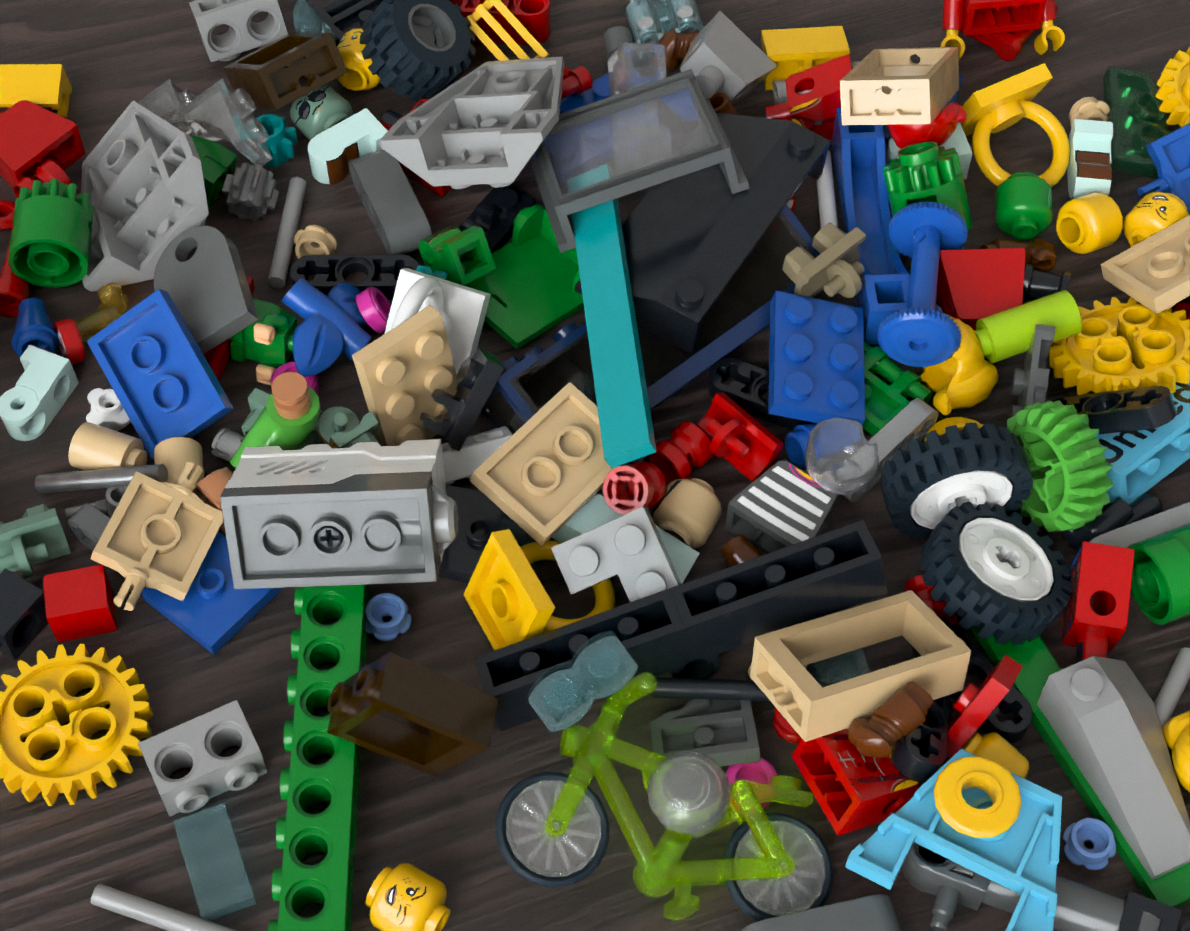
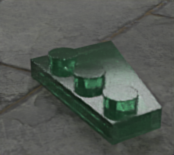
(1134, 120)

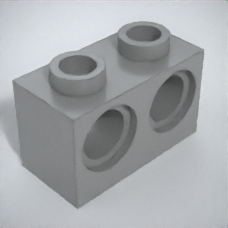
(242, 32)
(198, 747)

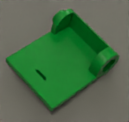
(531, 281)

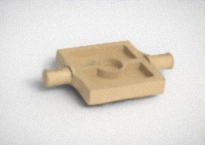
(158, 536)

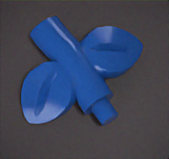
(328, 328)

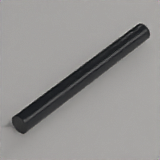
(711, 689)

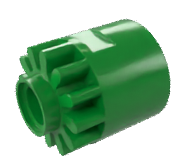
(927, 175)
(51, 234)
(1162, 575)

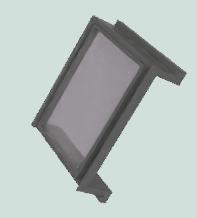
(630, 146)

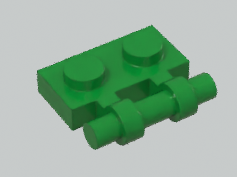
(885, 400)

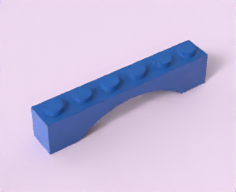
(865, 204)

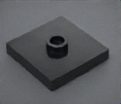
(477, 521)

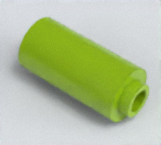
(1012, 329)

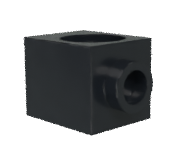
(20, 613)

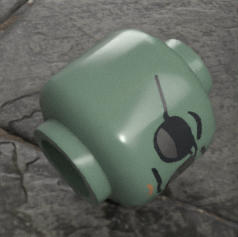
(319, 111)

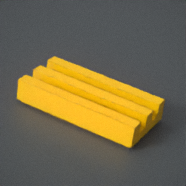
(482, 11)

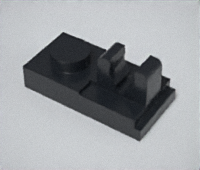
(497, 215)
(475, 383)

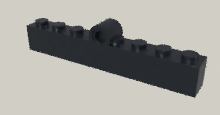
(699, 619)

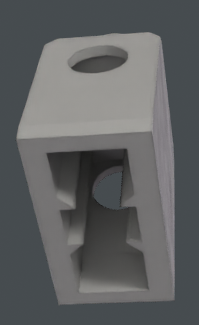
(726, 60)

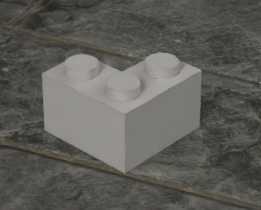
(621, 548)

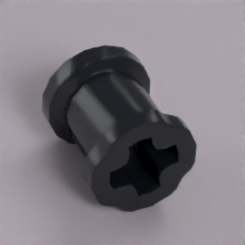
(1042, 283)

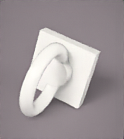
(460, 306)

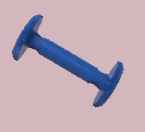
(919, 333)

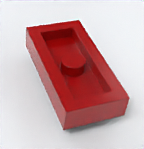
(978, 702)

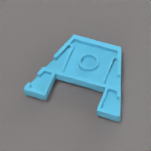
(1017, 859)

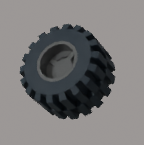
(417, 45)

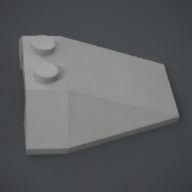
(481, 124)
(143, 196)

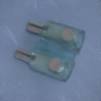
(652, 18)

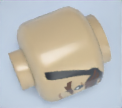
(688, 511)

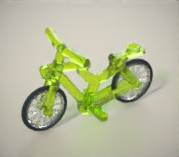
(559, 831)

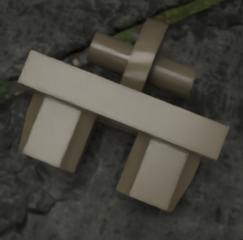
(833, 270)

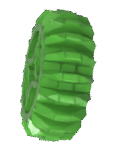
(1064, 466)

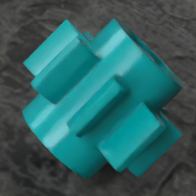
(280, 139)

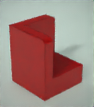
(79, 603)

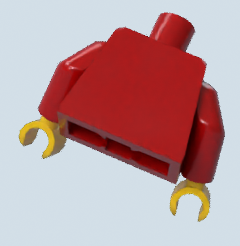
(1000, 16)

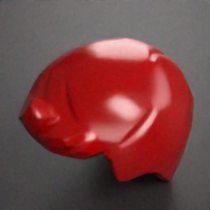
(938, 131)

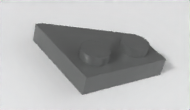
(1032, 379)
(709, 727)

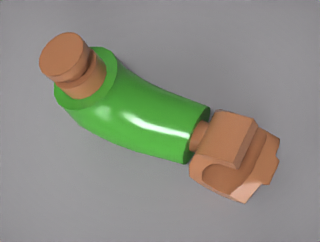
(284, 422)

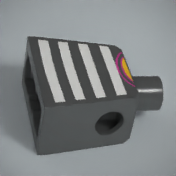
(781, 509)

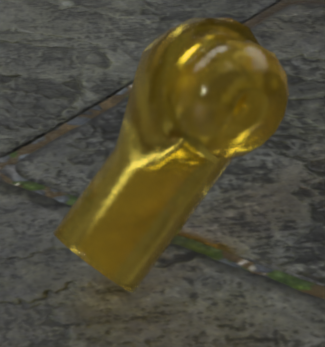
(112, 306)

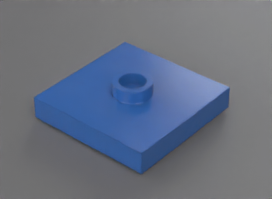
(212, 606)

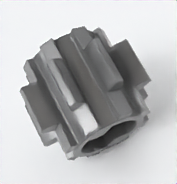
(250, 191)

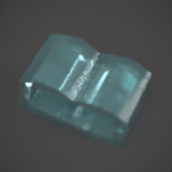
(569, 689)

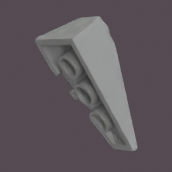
(1123, 755)

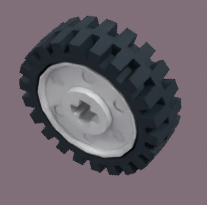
(954, 470)
(995, 573)

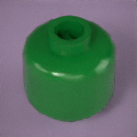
(1023, 204)

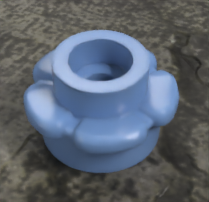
(383, 606)
(1095, 832)

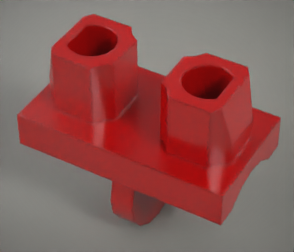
(739, 437)

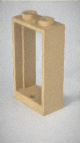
(894, 90)
(819, 711)

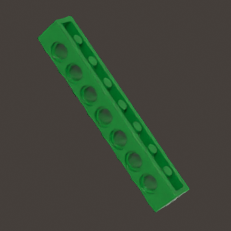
(332, 782)

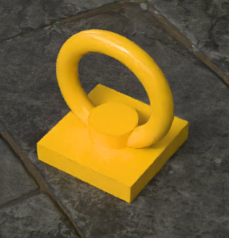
(1003, 106)
(510, 596)

